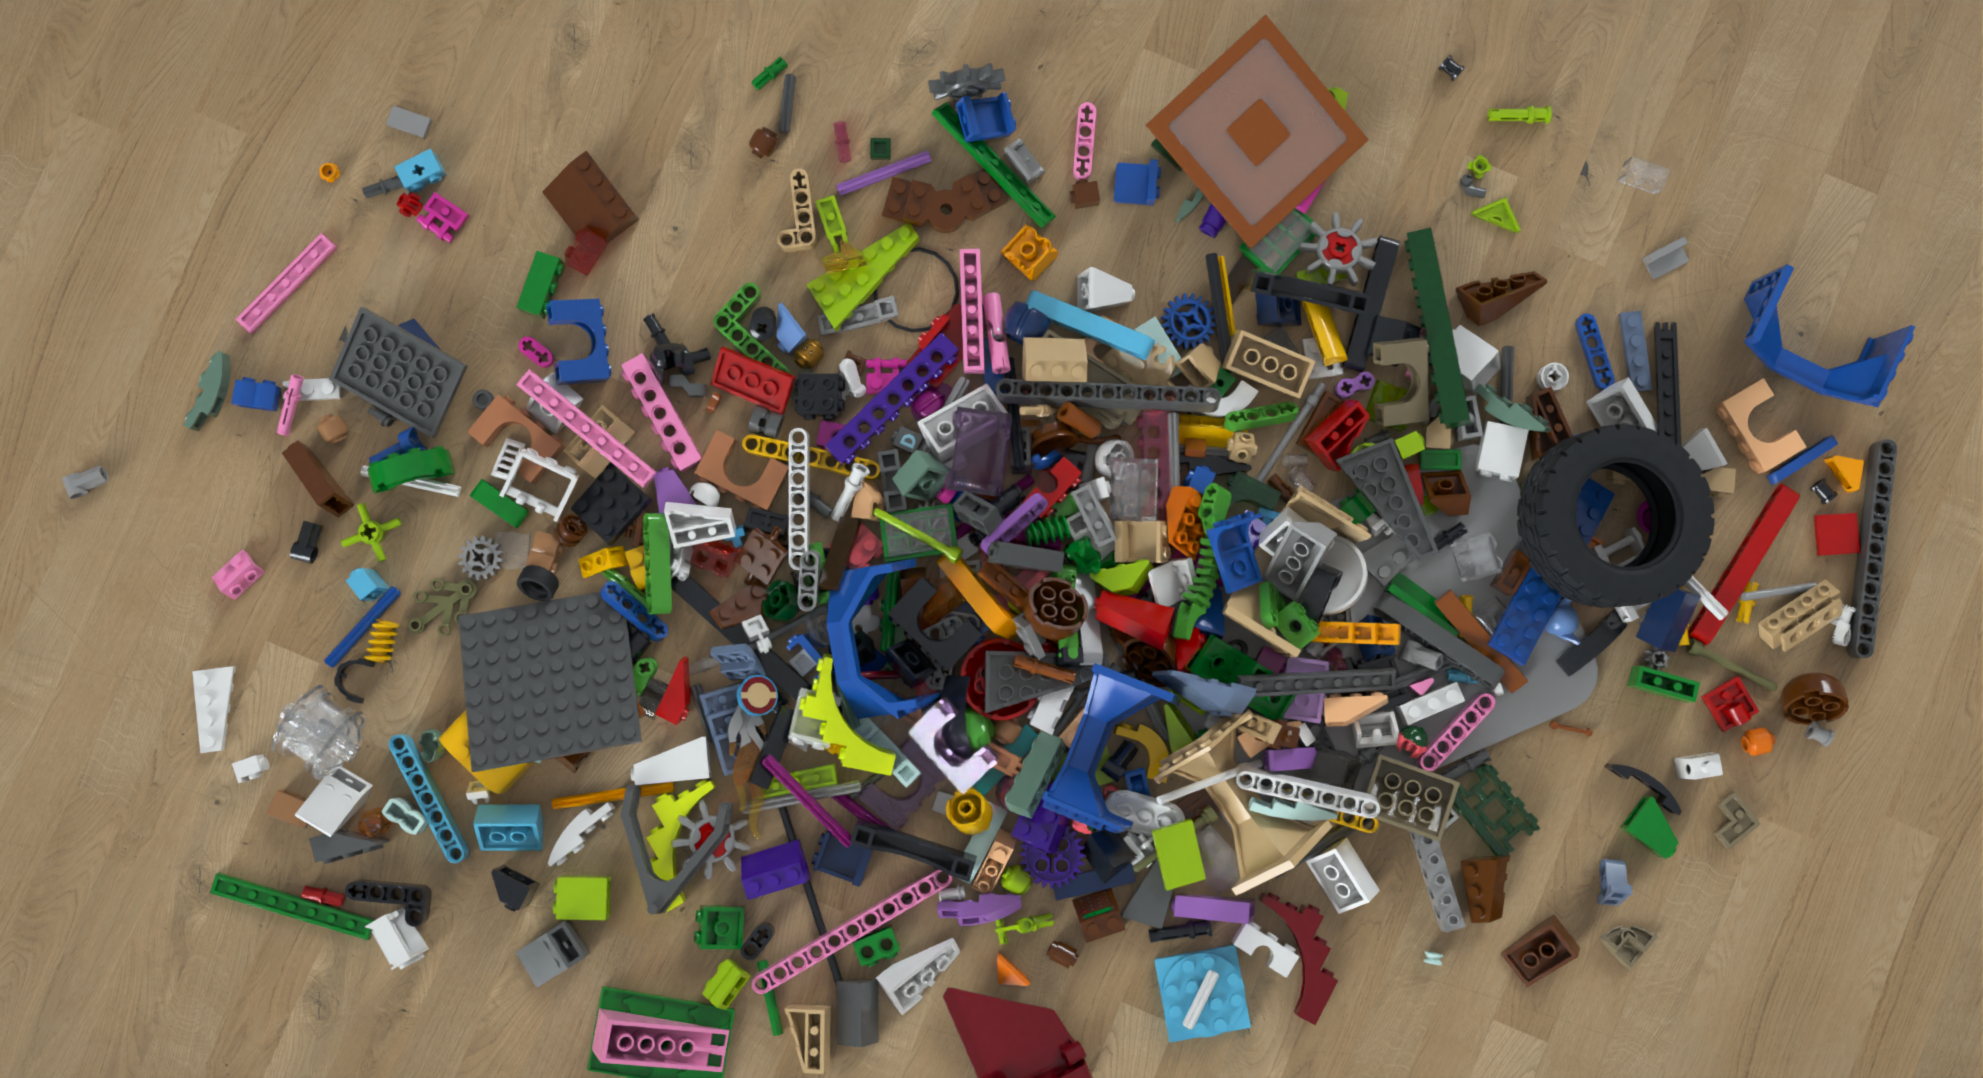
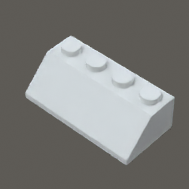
(939, 429)

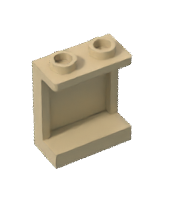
(1141, 541)

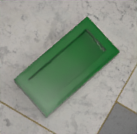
(1440, 459)

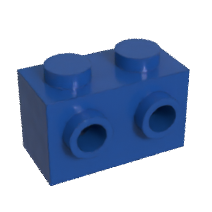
(1199, 478)

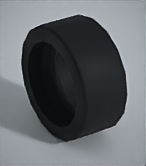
(537, 583)

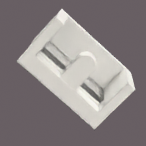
(1376, 730)

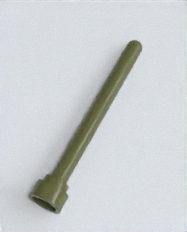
(1696, 648)
(1207, 816)

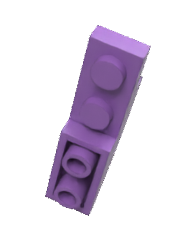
(988, 909)

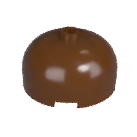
(1050, 609)
(1149, 658)
(1814, 694)

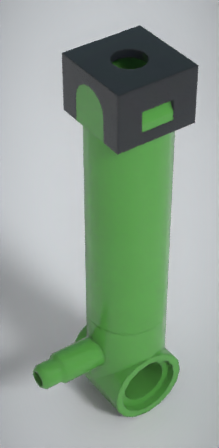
(1069, 652)

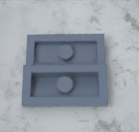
(737, 661)

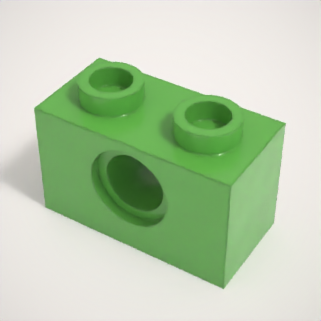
(1297, 637)

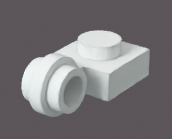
(757, 629)

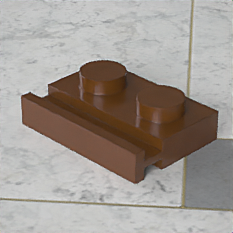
(1194, 804)

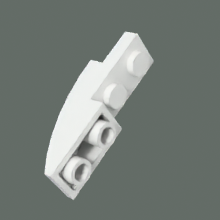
(573, 837)

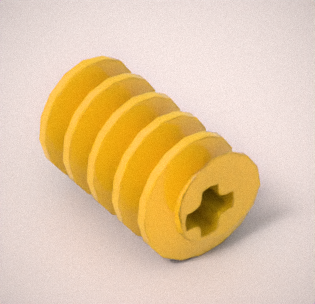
(382, 641)

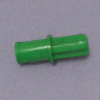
(769, 73)

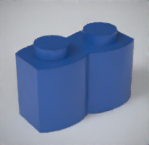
(256, 395)

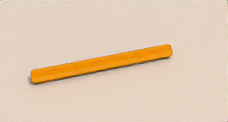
(609, 795)

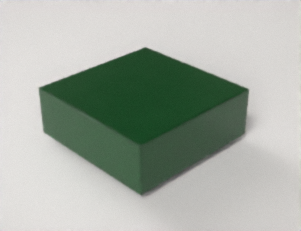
(880, 148)

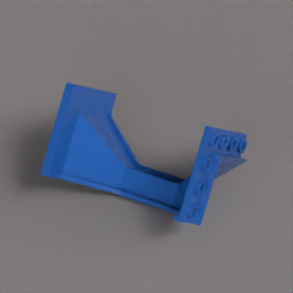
(1858, 381)
(862, 694)
(1076, 789)

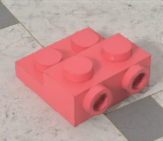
(865, 548)

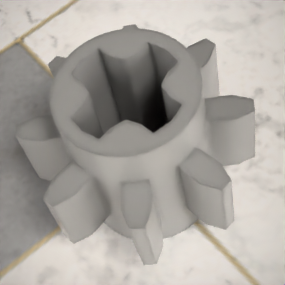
(1661, 657)

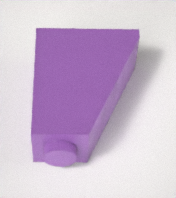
(671, 489)
(1288, 758)

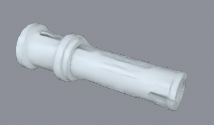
(852, 485)

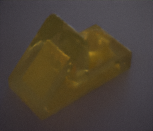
(848, 259)

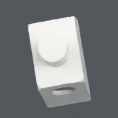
(1701, 766)

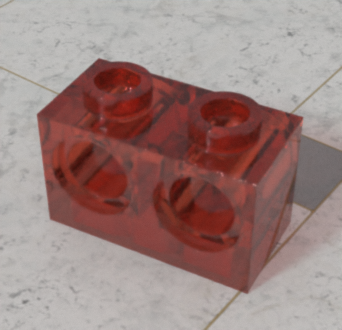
(716, 550)

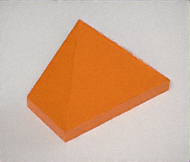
(1009, 973)

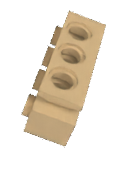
(1772, 628)

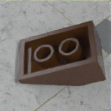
(1541, 951)

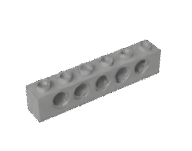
(1438, 882)

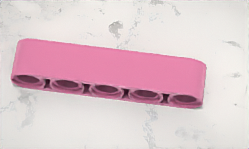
(1464, 730)

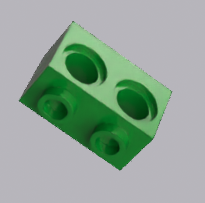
(874, 941)

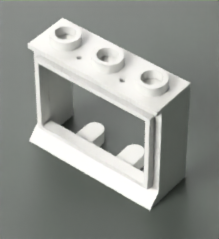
(539, 504)
(398, 940)

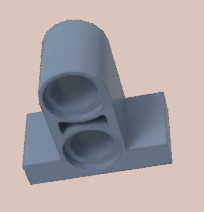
(1613, 882)

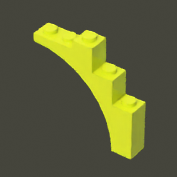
(857, 751)
(668, 810)

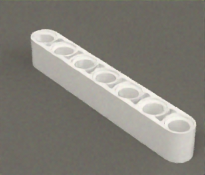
(804, 489)
(1315, 798)

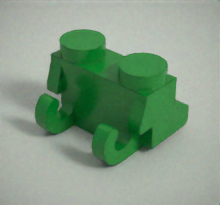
(1085, 556)

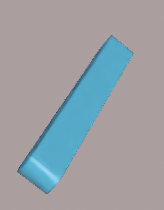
(1092, 325)
(420, 792)

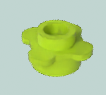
(1483, 162)

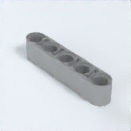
(1089, 633)

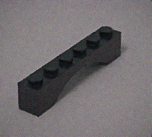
(1307, 291)
(882, 838)

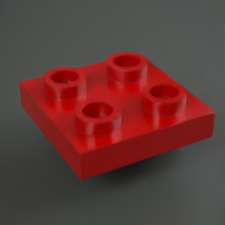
(1730, 704)

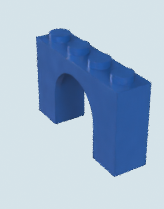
(588, 316)

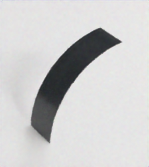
(955, 732)

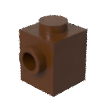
(1084, 194)

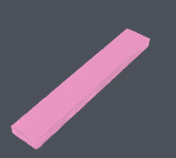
(286, 283)

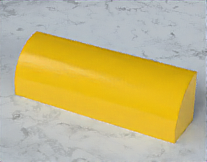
(1325, 333)
(1206, 428)

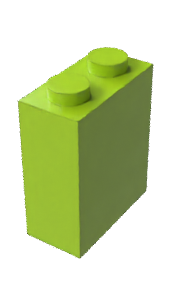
(582, 897)

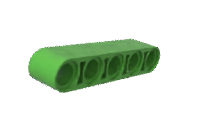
(657, 564)

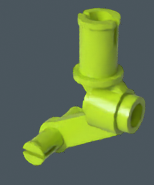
(1023, 925)

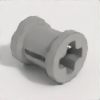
(1820, 734)

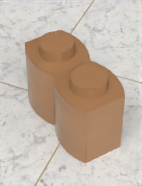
(545, 552)

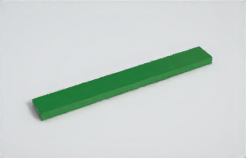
(996, 167)
(291, 906)

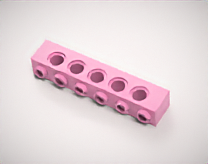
(972, 311)
(638, 366)

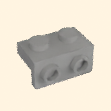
(1030, 638)

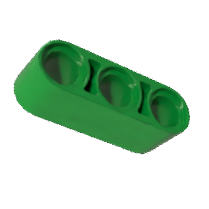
(502, 506)

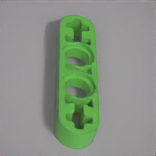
(1283, 413)

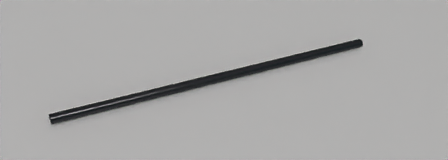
(808, 888)

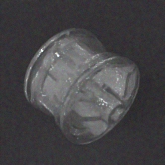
(319, 732)

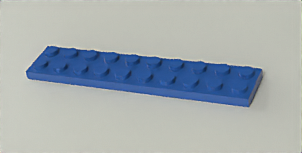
(1534, 599)

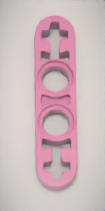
(1082, 141)

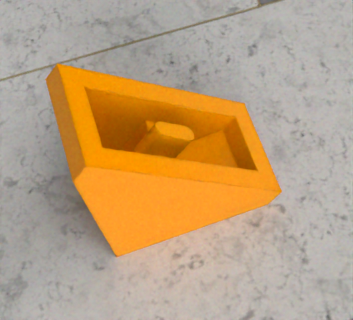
(1847, 471)

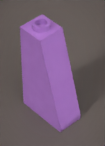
(1214, 908)

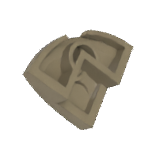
(1627, 943)

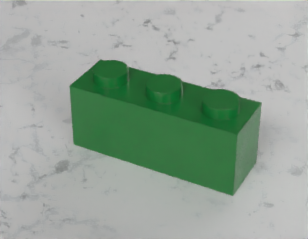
(540, 284)
(1663, 684)

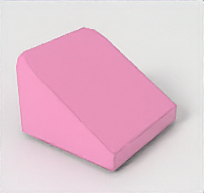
(1421, 686)

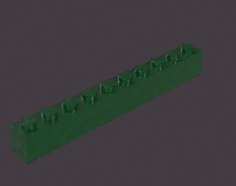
(1438, 329)

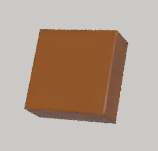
(1195, 447)

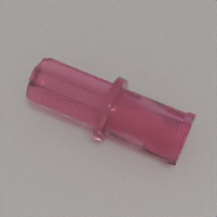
(842, 141)
(1335, 657)

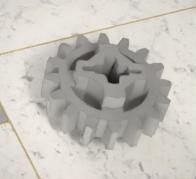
(491, 550)

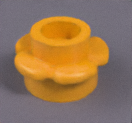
(325, 168)

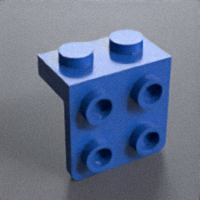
(1137, 183)

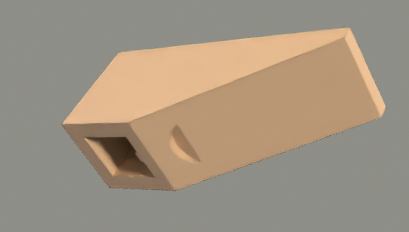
(1347, 710)
(994, 862)

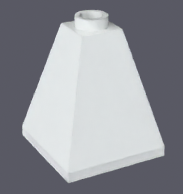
(1101, 291)
(1704, 450)

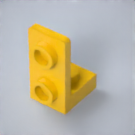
(603, 560)

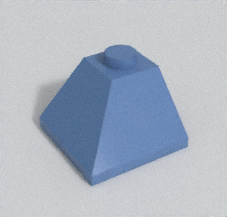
(788, 331)

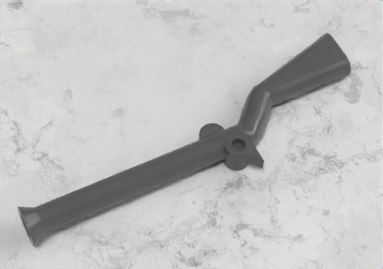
(1078, 701)

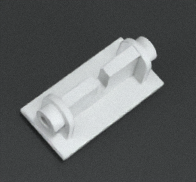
(677, 564)

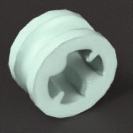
(1433, 958)

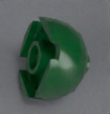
(781, 601)

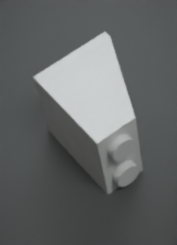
(1476, 359)

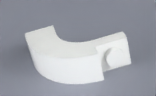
(1238, 400)

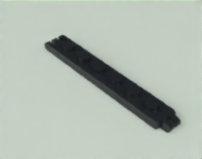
(1667, 381)

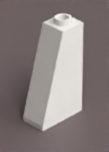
(677, 764)

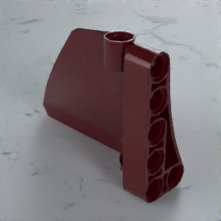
(1014, 1038)

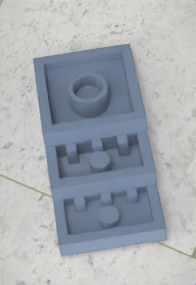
(718, 709)

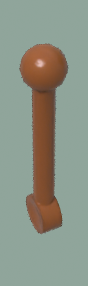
(1554, 725)

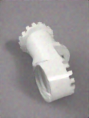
(1843, 631)

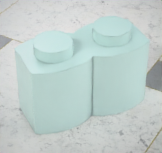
(402, 812)

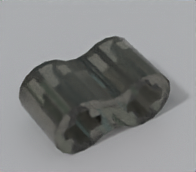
(652, 696)

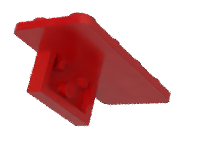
(951, 327)

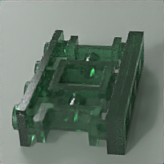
(1480, 821)

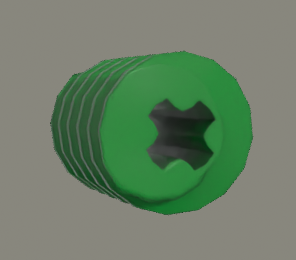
(1046, 530)

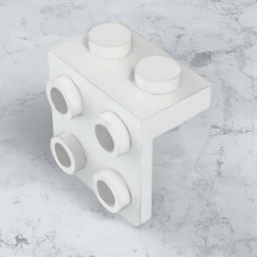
(1172, 580)

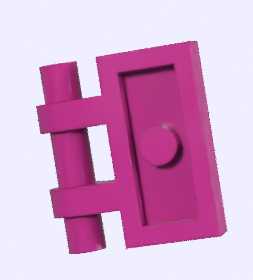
(446, 212)
(877, 381)

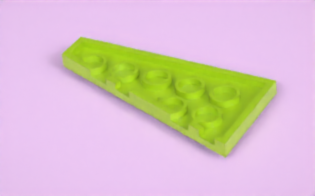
(844, 290)

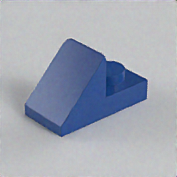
(1137, 781)

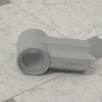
(79, 483)
(1417, 654)

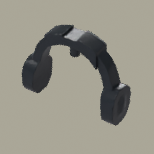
(340, 673)

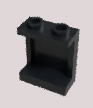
(1385, 661)

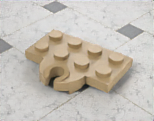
(1143, 371)

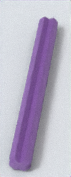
(883, 173)

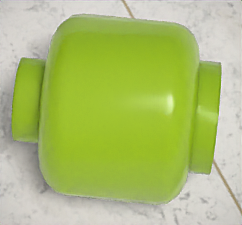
(1016, 880)

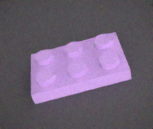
(1306, 706)

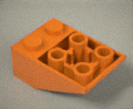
(1183, 521)

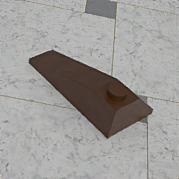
(1492, 299)

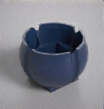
(1025, 322)

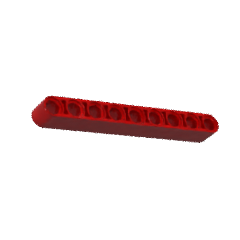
(1745, 561)

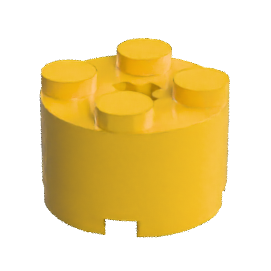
(969, 812)

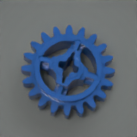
(1196, 323)

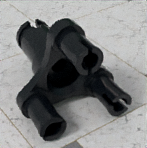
(1005, 503)

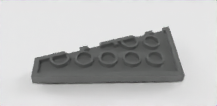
(1386, 486)
(1012, 685)

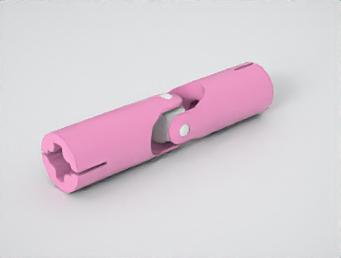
(994, 321)

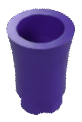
(1212, 222)

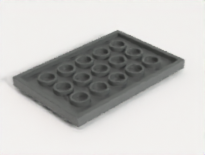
(398, 372)

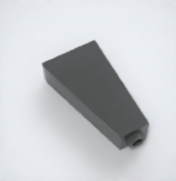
(1025, 557)
(1149, 900)

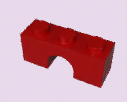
(1065, 475)

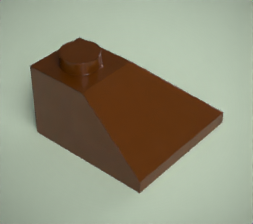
(1448, 491)

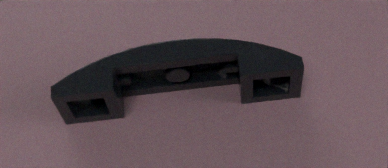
(1592, 644)
(1664, 799)

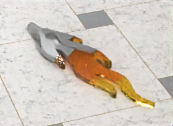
(746, 758)

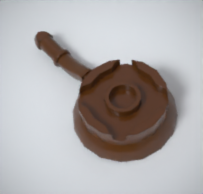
(1059, 437)

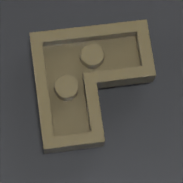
(1739, 822)

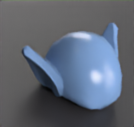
(1564, 621)

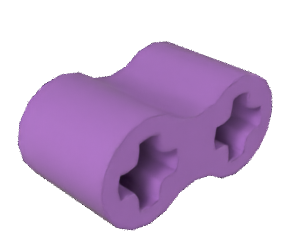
(1354, 385)

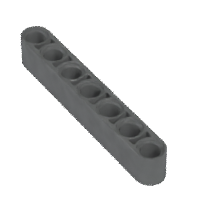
(1440, 640)

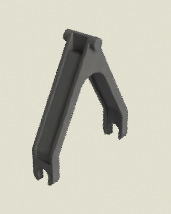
(659, 892)

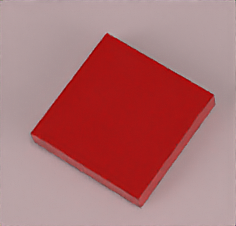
(1836, 534)

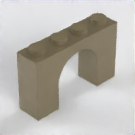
(1414, 404)

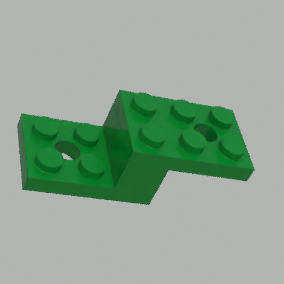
(1237, 663)

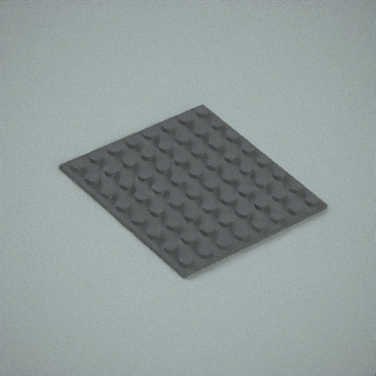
(547, 681)

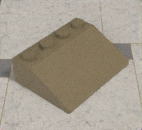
(1411, 797)

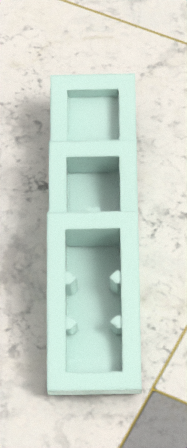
(1288, 810)

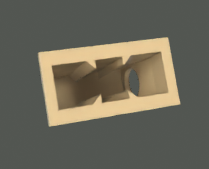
(1200, 366)

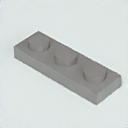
(1093, 516)

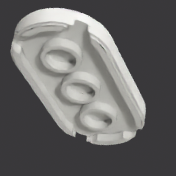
(1143, 811)

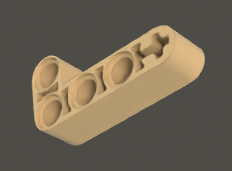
(800, 210)

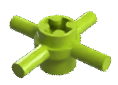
(378, 536)

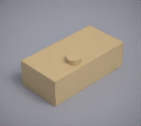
(1268, 364)

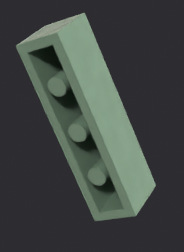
(1035, 774)

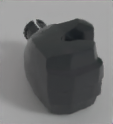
(676, 355)

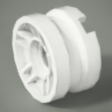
(1557, 369)

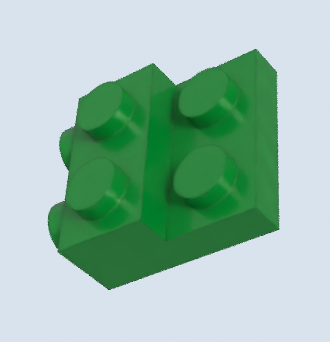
(719, 927)

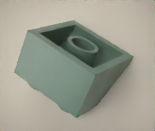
(921, 476)

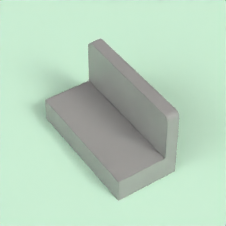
(1666, 258)

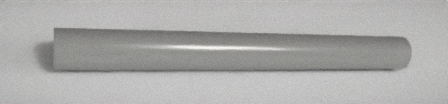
(1777, 591)

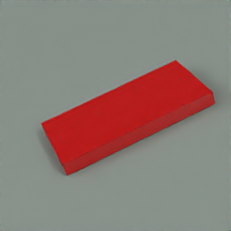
(752, 380)

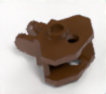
(1286, 737)

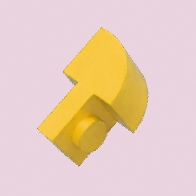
(637, 565)

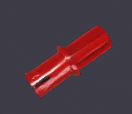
(323, 896)

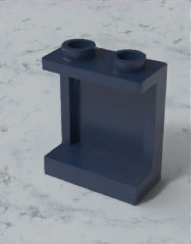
(841, 861)

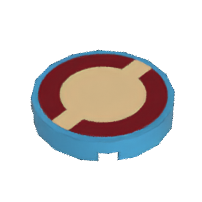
(757, 695)

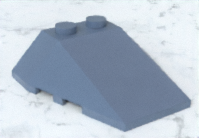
(1207, 694)

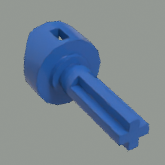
(407, 440)

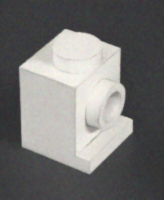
(250, 768)

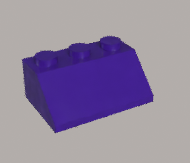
(774, 869)

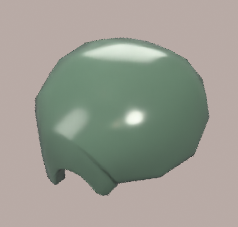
(432, 746)

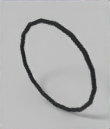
(955, 284)

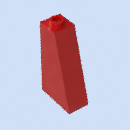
(1135, 617)

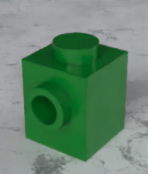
(1223, 381)

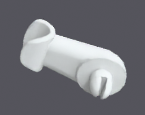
(849, 371)

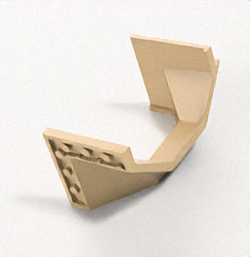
(1244, 604)
(1262, 842)

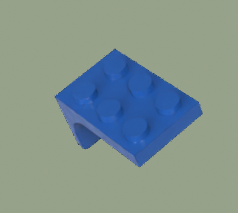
(1234, 551)

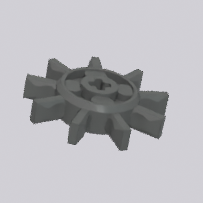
(966, 82)

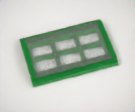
(1281, 244)
(934, 521)

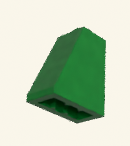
(1650, 828)

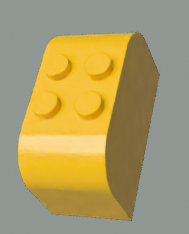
(498, 780)

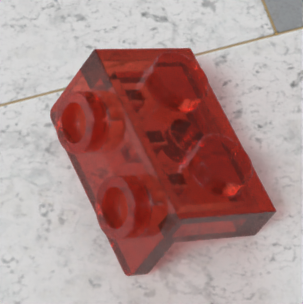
(585, 250)

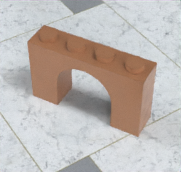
(502, 414)
(713, 469)

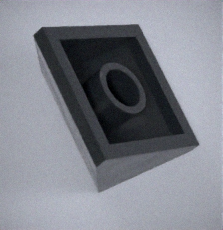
(1107, 854)

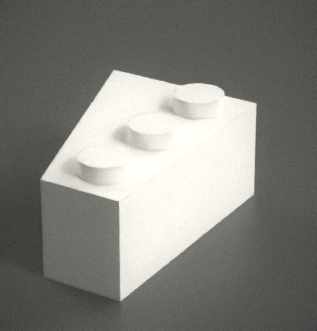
(698, 523)
(1049, 710)

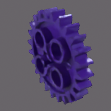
(1071, 855)

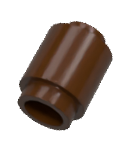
(1062, 954)

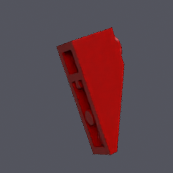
(677, 695)

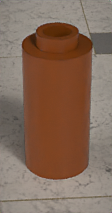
(1079, 420)

